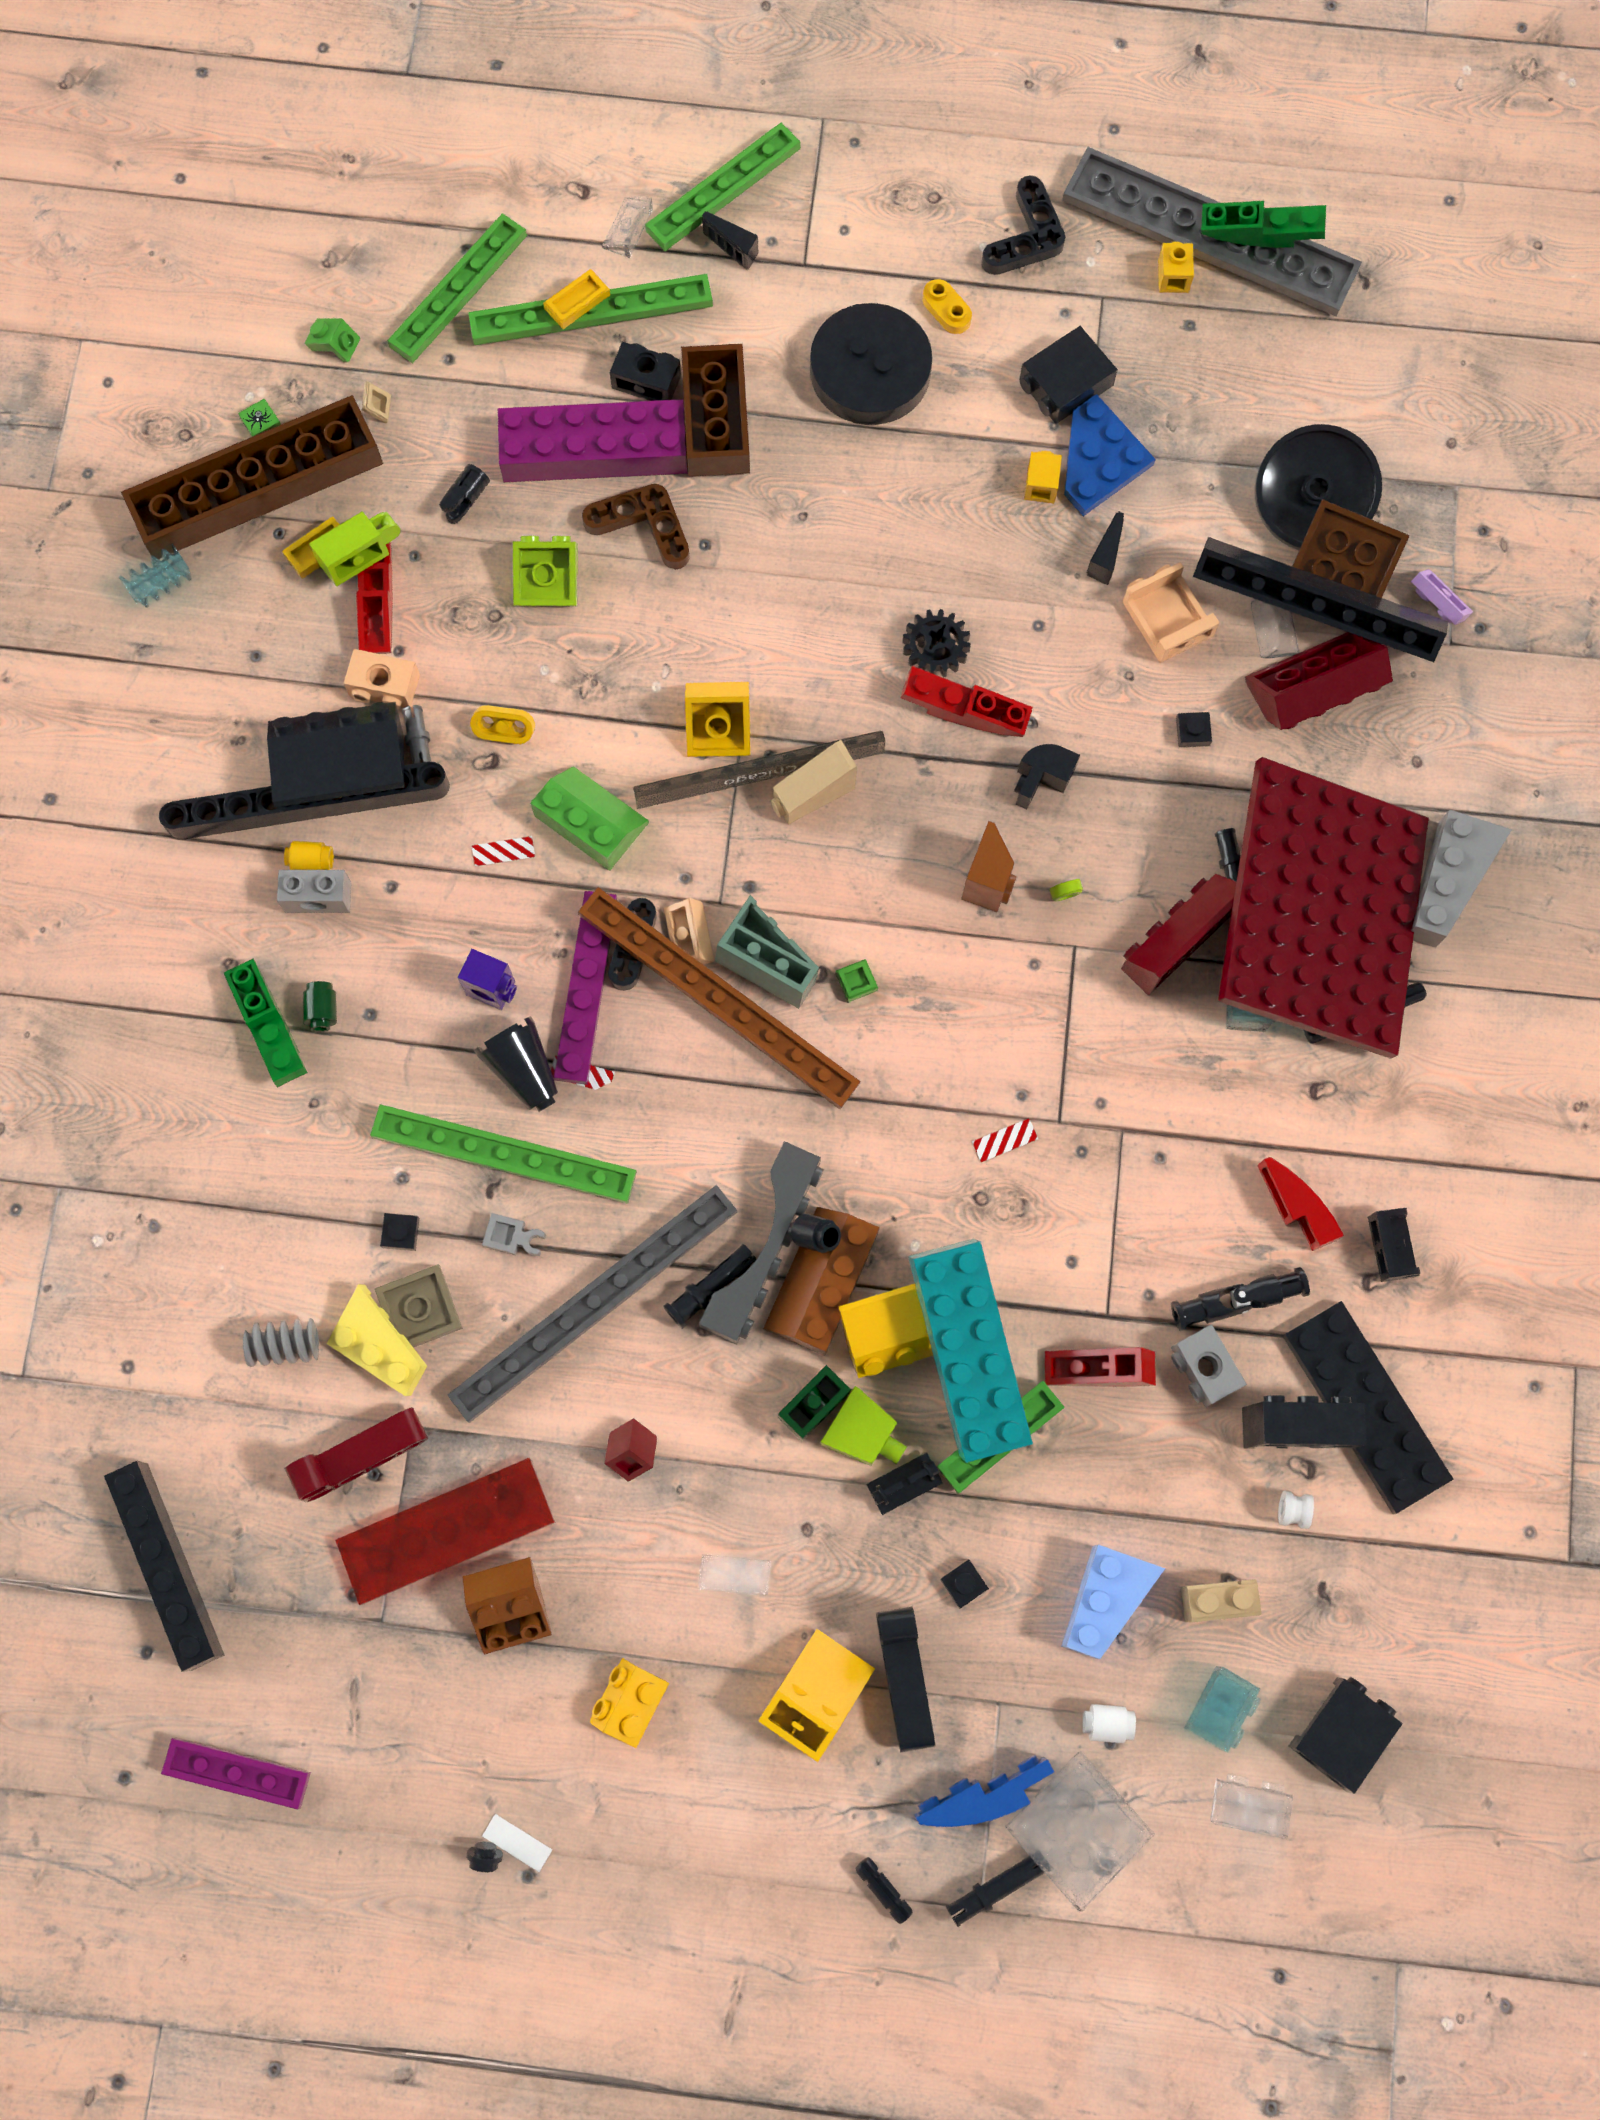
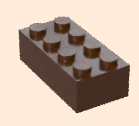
(715, 410)

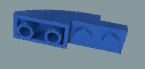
(972, 1805)

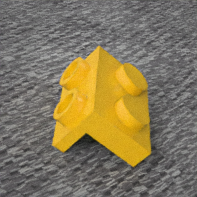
(628, 1703)

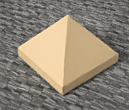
(376, 402)

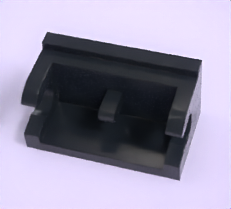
(1393, 1245)

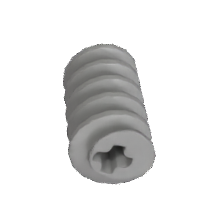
(280, 1344)

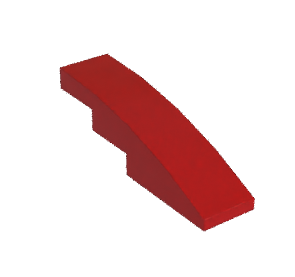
(375, 606)

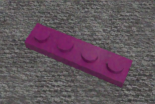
(236, 1773)

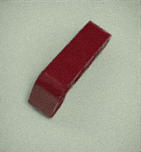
(323, 1473)

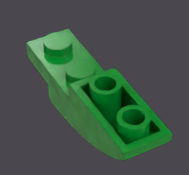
(1254, 225)
(265, 1022)

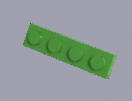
(1039, 1407)

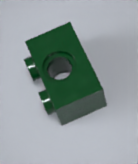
(813, 1403)

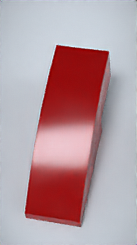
(1300, 1203)

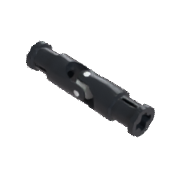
(1258, 1294)

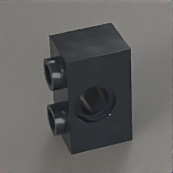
(653, 386)

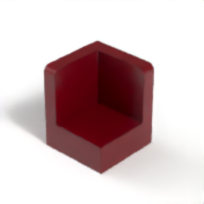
(631, 1450)

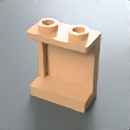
(1168, 612)

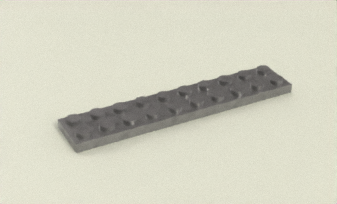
(1175, 215)

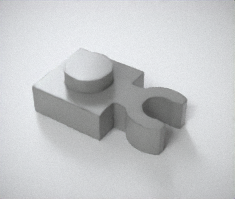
(507, 1235)

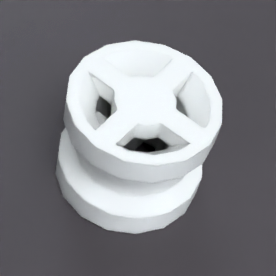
(1295, 1510)

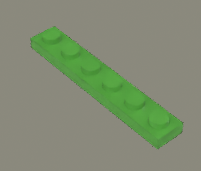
(723, 186)
(457, 288)

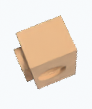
(369, 667)

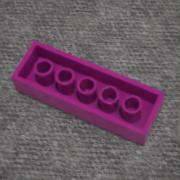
(592, 441)

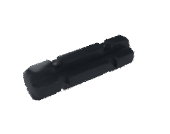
(884, 1890)

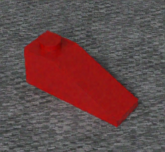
(1101, 1367)

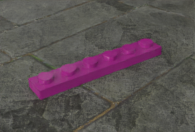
(583, 1003)

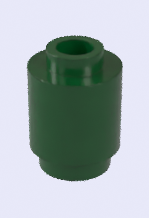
(319, 1006)

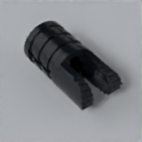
(463, 493)

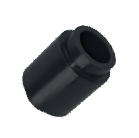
(815, 1233)

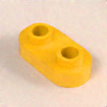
(945, 304)
(503, 726)

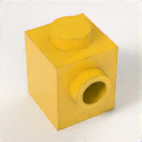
(1175, 267)

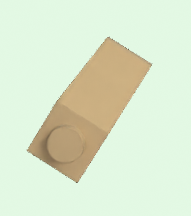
(815, 783)

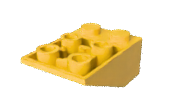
(816, 1695)

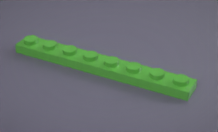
(622, 305)
(503, 1153)

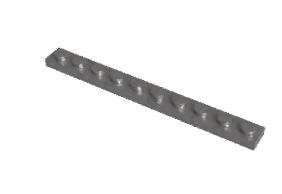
(592, 1304)

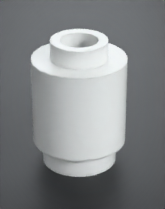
(1109, 1723)

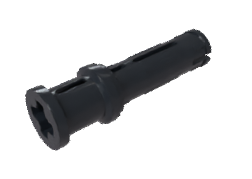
(698, 1296)

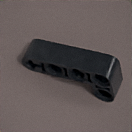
(905, 1679)

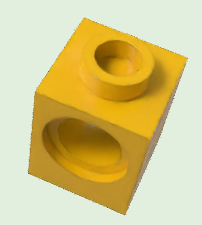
(1043, 477)

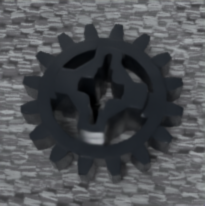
(944, 653)

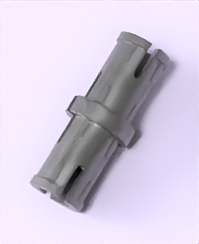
(416, 735)

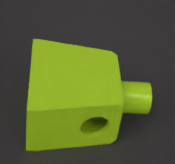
(863, 1431)

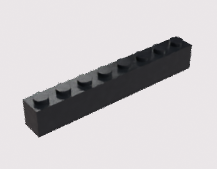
(1321, 599)

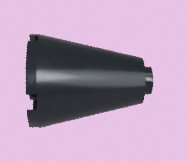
(521, 1064)

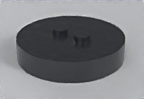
(870, 363)

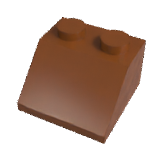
(990, 874)

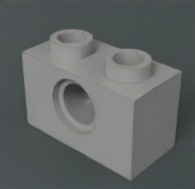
(314, 891)
(1225, 1375)

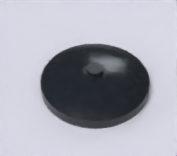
(1310, 467)

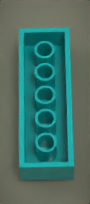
(970, 1350)

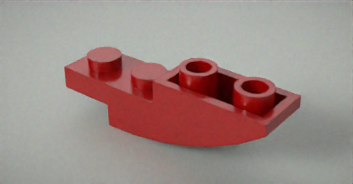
(966, 706)

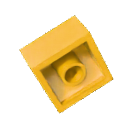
(717, 719)

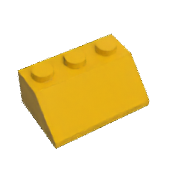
(885, 1331)

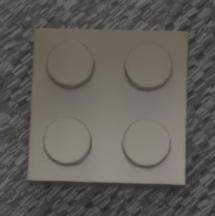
(420, 1306)

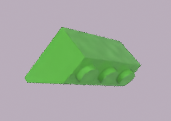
(588, 816)

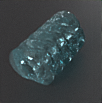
(156, 577)

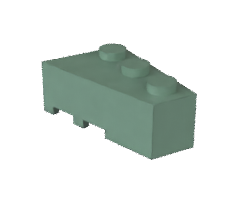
(766, 956)

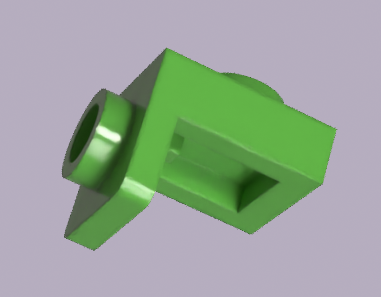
(334, 336)

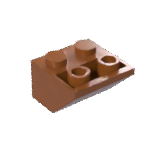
(506, 1605)

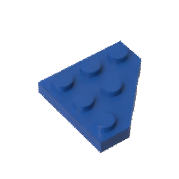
(1101, 456)

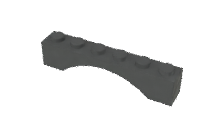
(733, 1305)

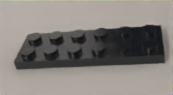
(1344, 1365)

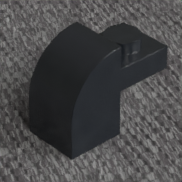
(1045, 765)

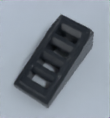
(732, 239)
(1104, 559)

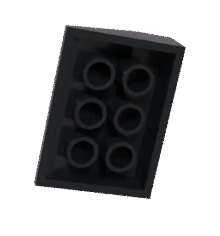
(335, 754)

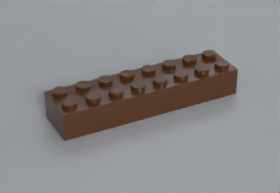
(253, 477)

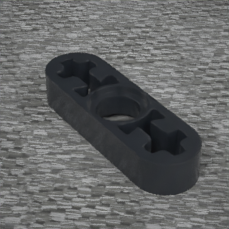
(617, 963)

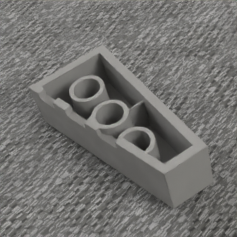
(1454, 869)

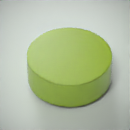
(1066, 890)

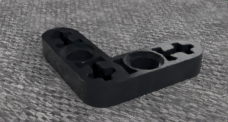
(1034, 238)

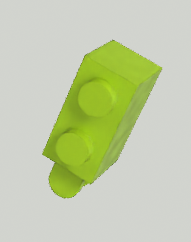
(354, 545)

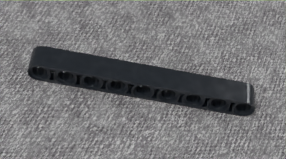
(260, 798)

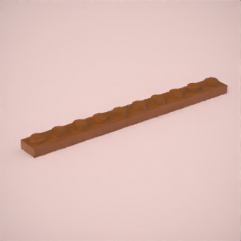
(719, 998)

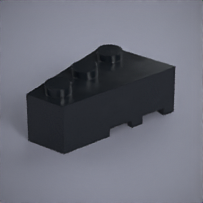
(1304, 1423)

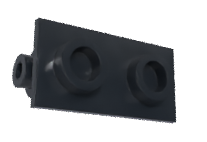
(904, 1483)

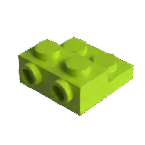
(545, 572)

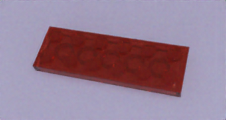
(445, 1531)

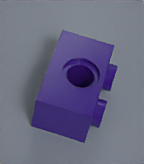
(487, 979)

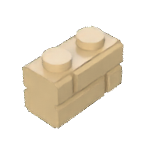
(1221, 1600)

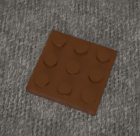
(1350, 549)

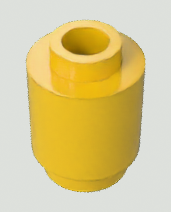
(309, 856)

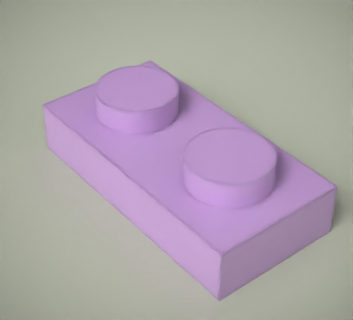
(1449, 605)

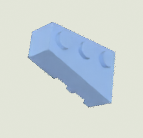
(1107, 1599)

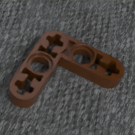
(644, 510)

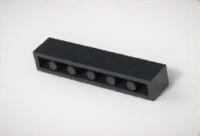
(164, 1566)

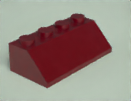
(1320, 679)
(1181, 934)

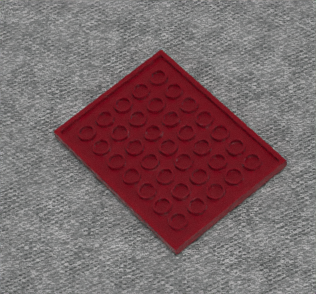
(1324, 909)

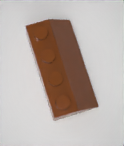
(820, 1283)

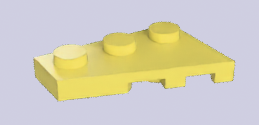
(375, 1344)

